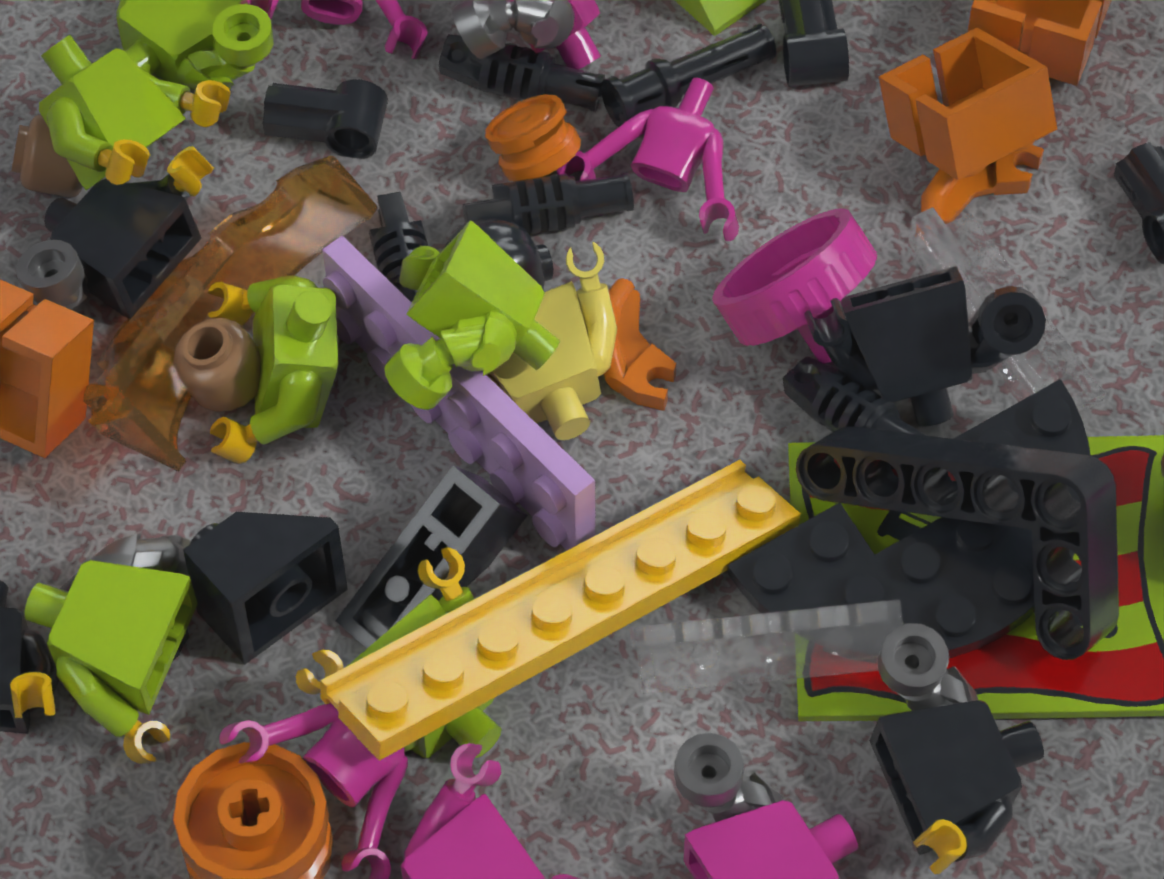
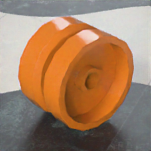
(253, 817)

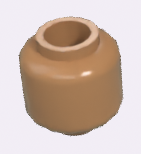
(40, 165)
(218, 364)

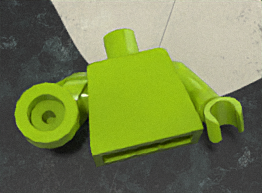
(194, 38)
(476, 306)

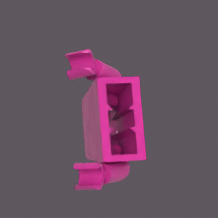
(466, 833)

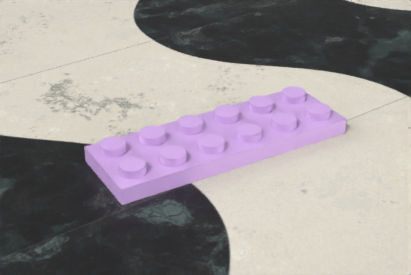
(475, 413)

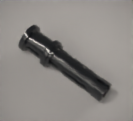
(666, 82)

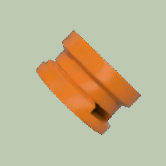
(532, 138)

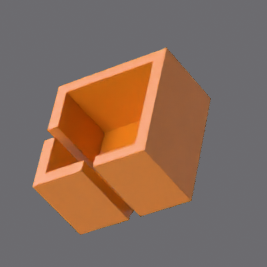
(1046, 30)
(990, 105)
(41, 370)

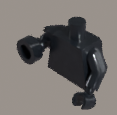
(918, 340)

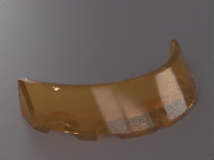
(139, 393)

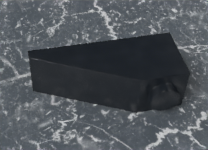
(457, 515)

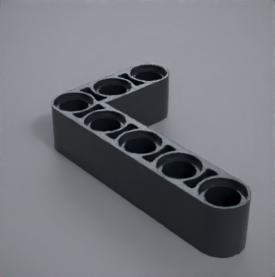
(986, 497)

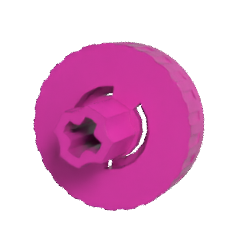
(795, 274)

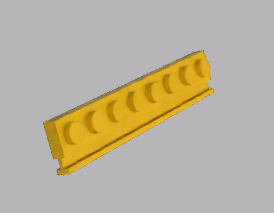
(555, 610)

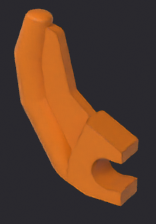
(1000, 177)
(633, 358)

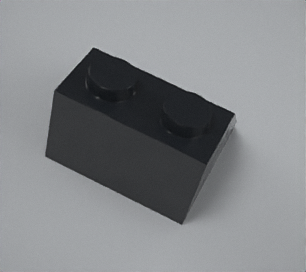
(264, 576)

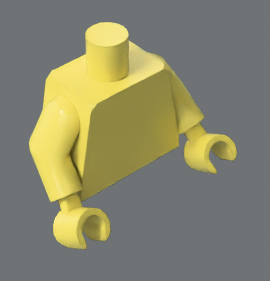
(585, 351)

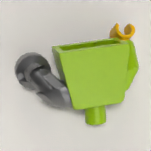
(119, 632)

